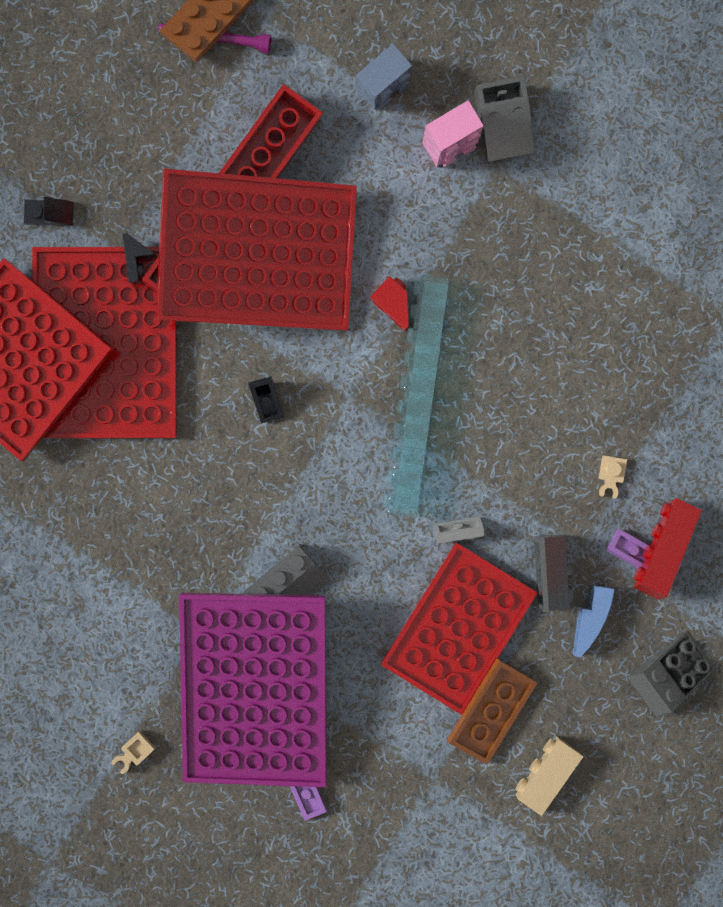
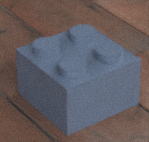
(384, 77)

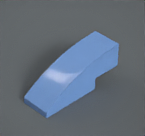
(592, 619)

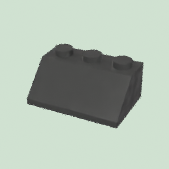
(552, 572)
(291, 576)

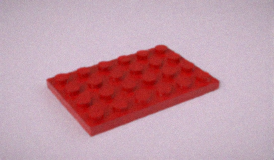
(458, 628)

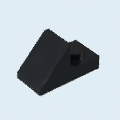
(48, 212)
(133, 253)
(266, 399)

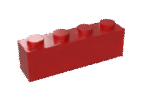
(666, 549)

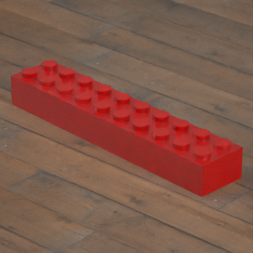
(267, 146)

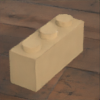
(548, 775)

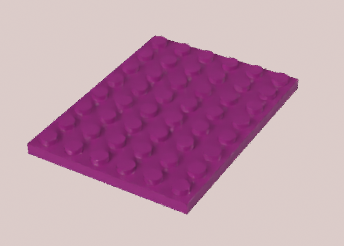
(253, 689)

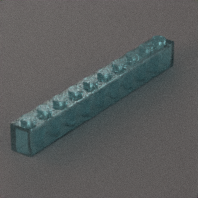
(418, 395)

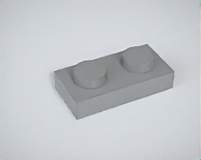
(458, 530)

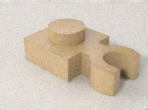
(612, 471)
(135, 750)

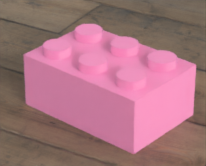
(452, 134)

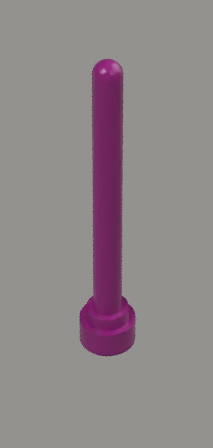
(260, 42)

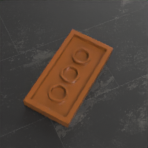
(202, 24)
(491, 711)

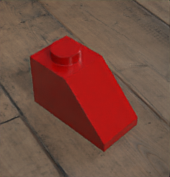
(393, 301)

